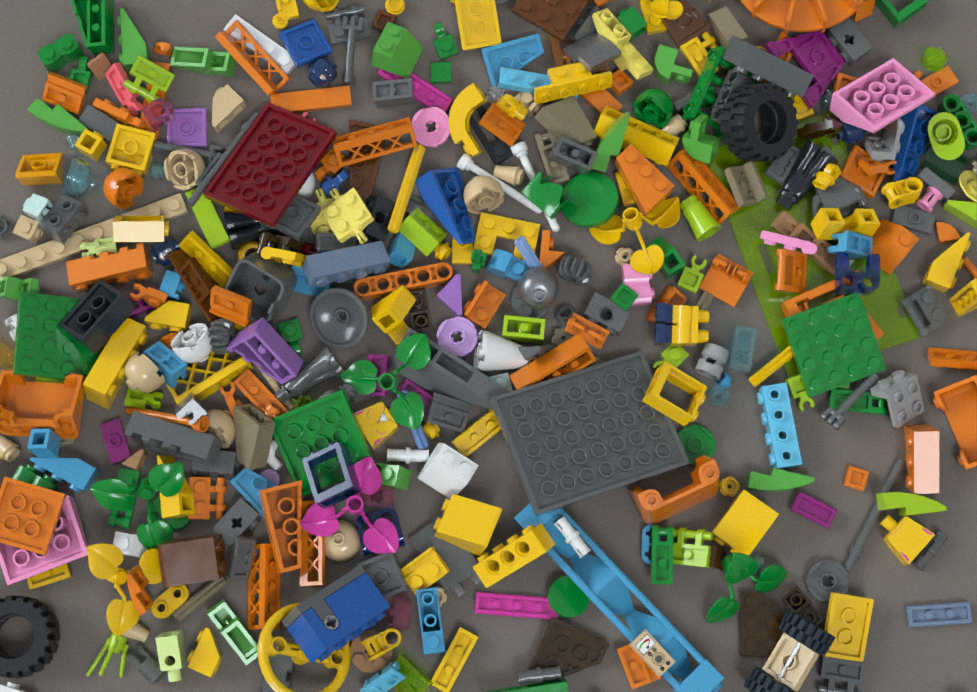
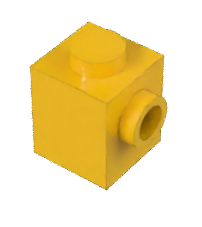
(91, 144)

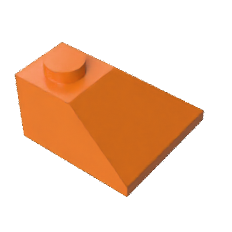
(892, 244)

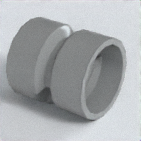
(716, 355)

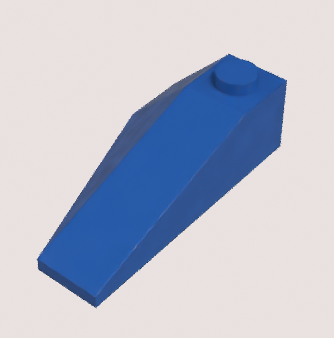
(912, 141)
(444, 195)

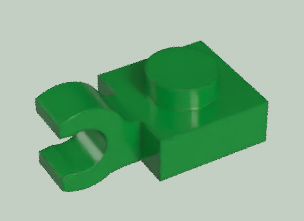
(444, 44)
(82, 74)
(478, 260)
(292, 334)

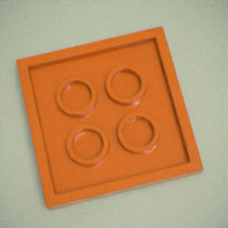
(28, 515)

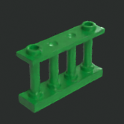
(700, 92)

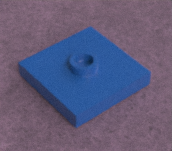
(305, 43)

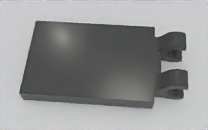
(457, 559)

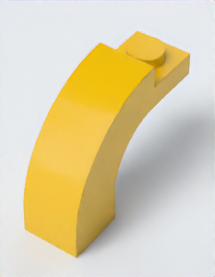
(460, 115)

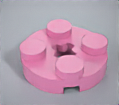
(433, 138)

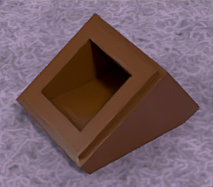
(716, 557)

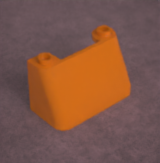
(41, 405)
(960, 407)
(655, 508)

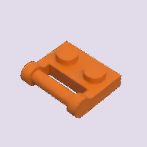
(795, 271)

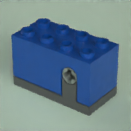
(336, 615)

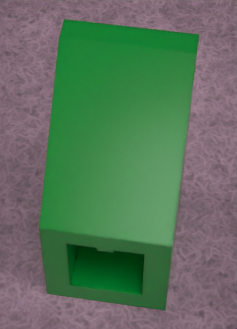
(672, 261)

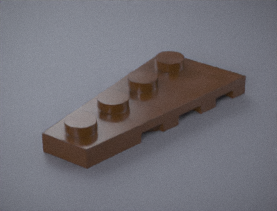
(687, 26)
(364, 173)

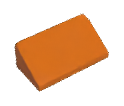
(670, 296)

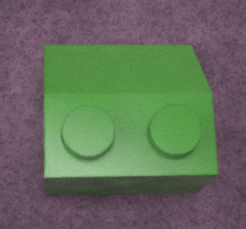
(396, 51)

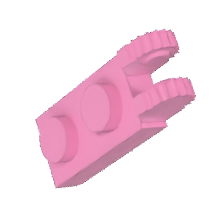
(789, 242)

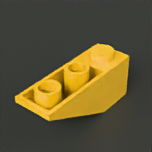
(942, 270)
(180, 504)

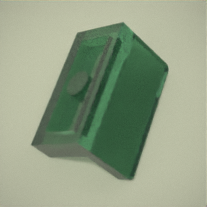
(945, 169)

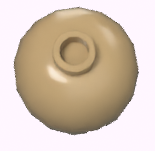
(184, 168)
(482, 193)
(142, 374)
(222, 425)
(343, 543)

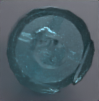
(78, 178)

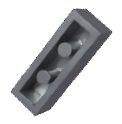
(931, 179)

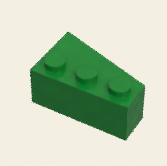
(96, 24)

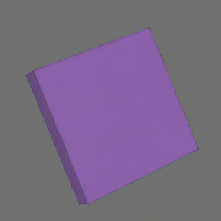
(189, 128)

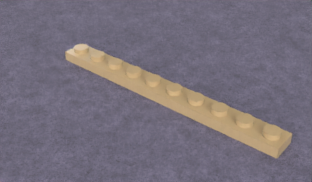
(54, 251)

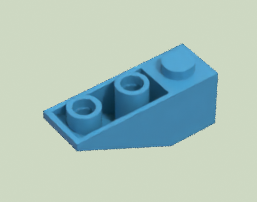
(69, 469)
(430, 621)

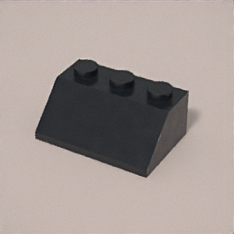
(97, 316)

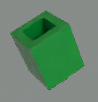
(632, 22)

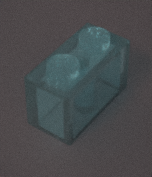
(742, 349)

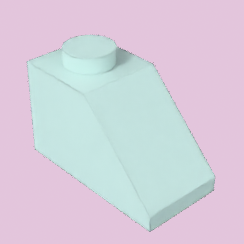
(37, 207)

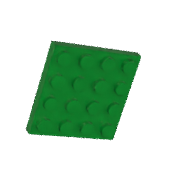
(833, 344)
(42, 345)
(312, 429)

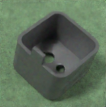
(279, 287)

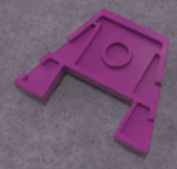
(815, 56)

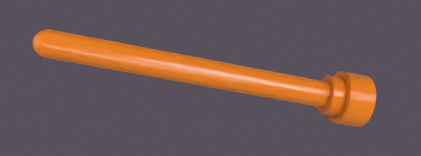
(200, 425)

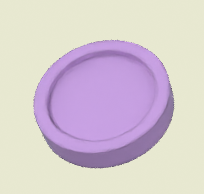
(271, 475)

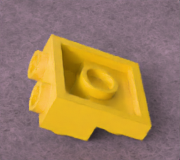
(131, 149)

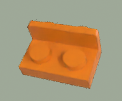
(484, 305)

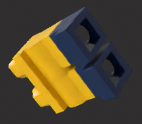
(679, 325)

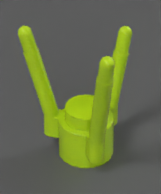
(113, 644)

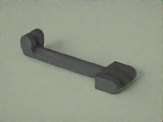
(352, 28)
(161, 145)
(838, 414)

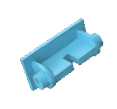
(385, 681)

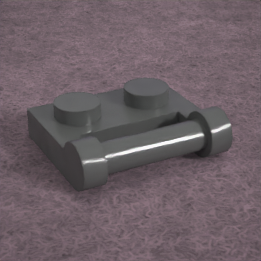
(929, 307)

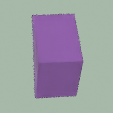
(451, 296)

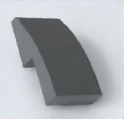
(98, 122)

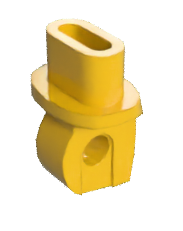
(512, 107)
(827, 177)

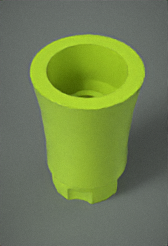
(699, 218)

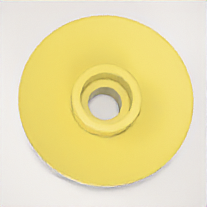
(968, 183)

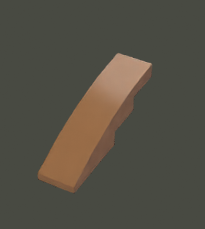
(788, 226)

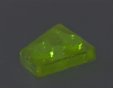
(415, 679)

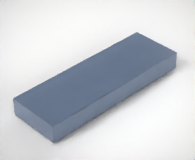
(939, 614)

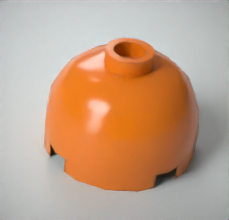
(122, 187)

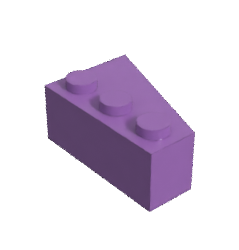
(267, 350)

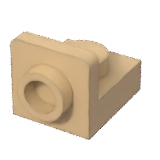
(528, 102)
(28, 229)

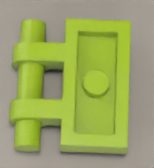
(152, 75)
(690, 554)

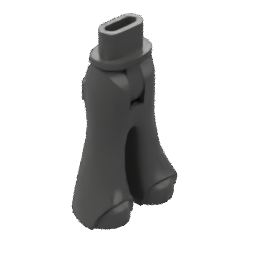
(319, 369)

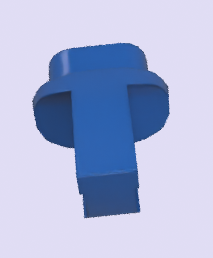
(332, 183)

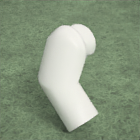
(272, 460)

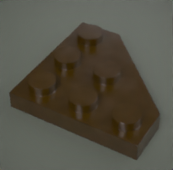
(758, 624)
(568, 648)

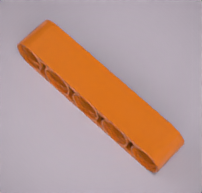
(411, 274)

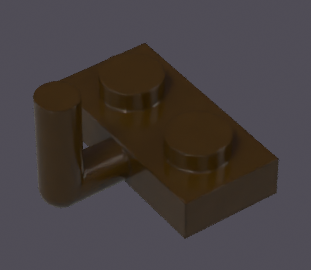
(826, 128)
(274, 241)

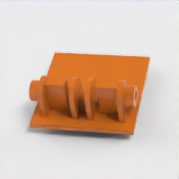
(726, 280)

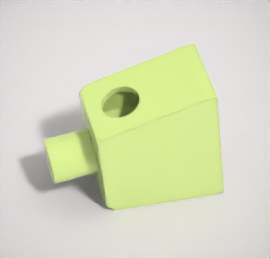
(171, 644)

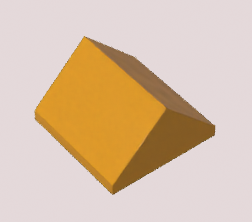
(40, 169)

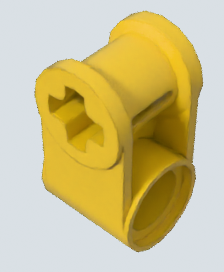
(902, 192)
(381, 644)

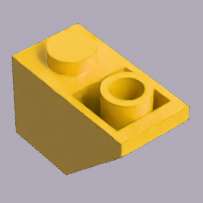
(392, 308)
(170, 315)
(207, 655)

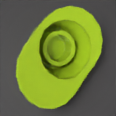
(946, 136)

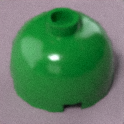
(653, 107)

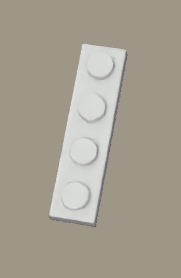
(278, 53)

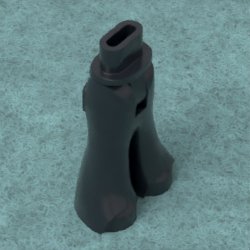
(796, 184)
(240, 238)

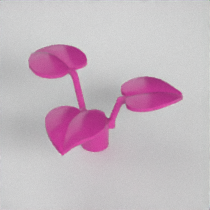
(380, 537)

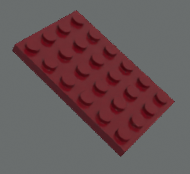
(270, 164)

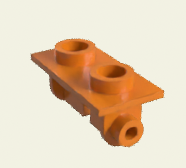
(591, 332)

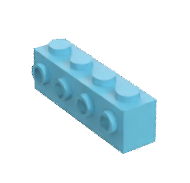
(780, 426)

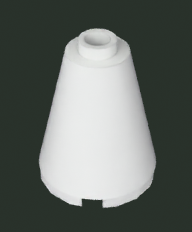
(497, 353)

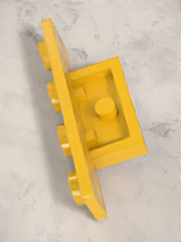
(571, 81)

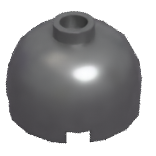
(538, 288)

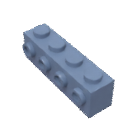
(346, 264)

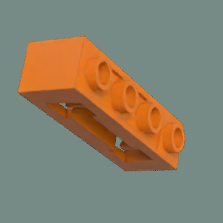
(790, 306)

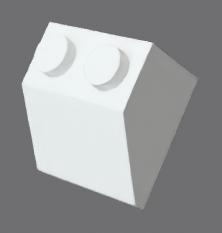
(447, 470)

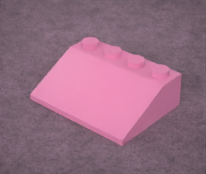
(879, 97)
(66, 546)

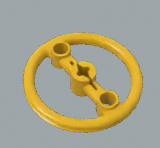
(266, 649)

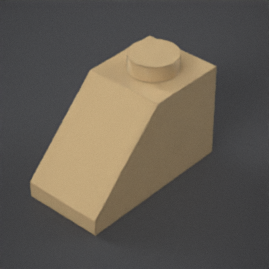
(225, 107)

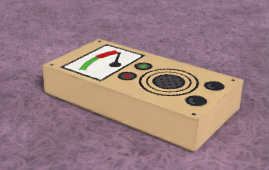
(652, 653)

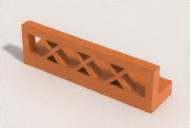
(248, 64)
(371, 135)
(705, 182)
(309, 568)
(267, 587)

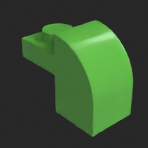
(666, 69)
(698, 143)
(12, 286)

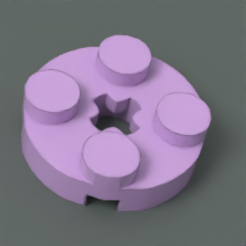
(468, 335)

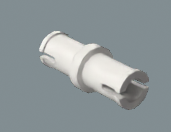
(407, 455)
(572, 537)

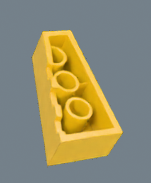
(108, 371)

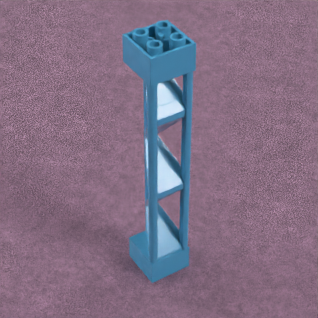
(609, 590)

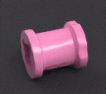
(932, 193)

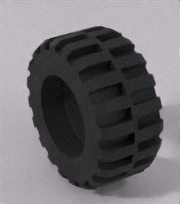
(778, 122)
(44, 636)

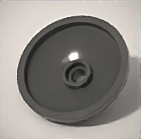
(329, 323)

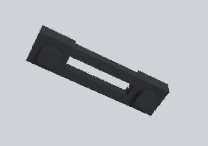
(498, 150)

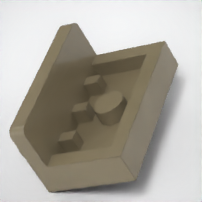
(746, 184)

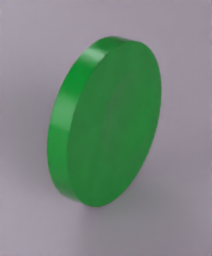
(593, 200)

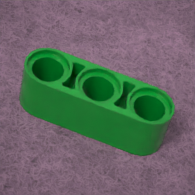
(962, 114)

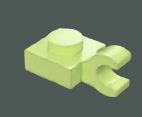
(99, 246)

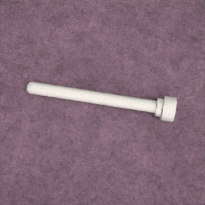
(520, 151)
(466, 163)

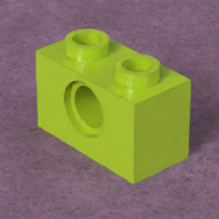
(523, 329)

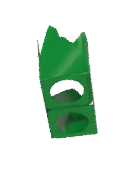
(545, 195)

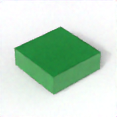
(441, 73)
(624, 297)

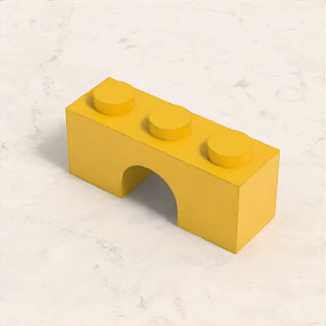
(830, 222)

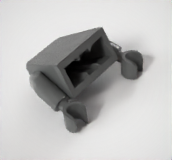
(841, 195)

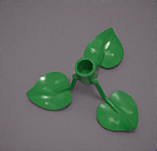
(410, 408)
(166, 478)
(737, 568)

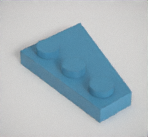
(511, 55)
(249, 484)

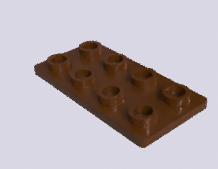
(195, 279)

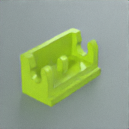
(422, 231)

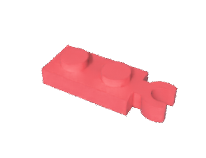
(116, 76)

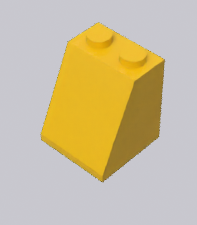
(467, 523)
(744, 523)

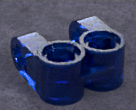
(842, 271)
(374, 516)

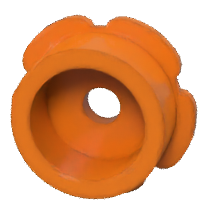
(271, 411)

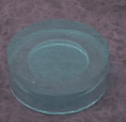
(826, 100)

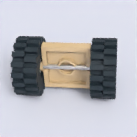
(791, 656)

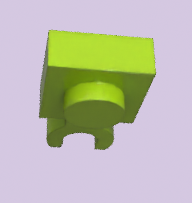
(691, 276)
(673, 355)
(798, 391)
(140, 400)

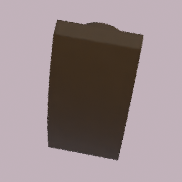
(420, 312)
(800, 604)

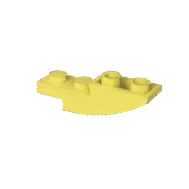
(613, 30)

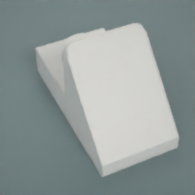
(129, 544)

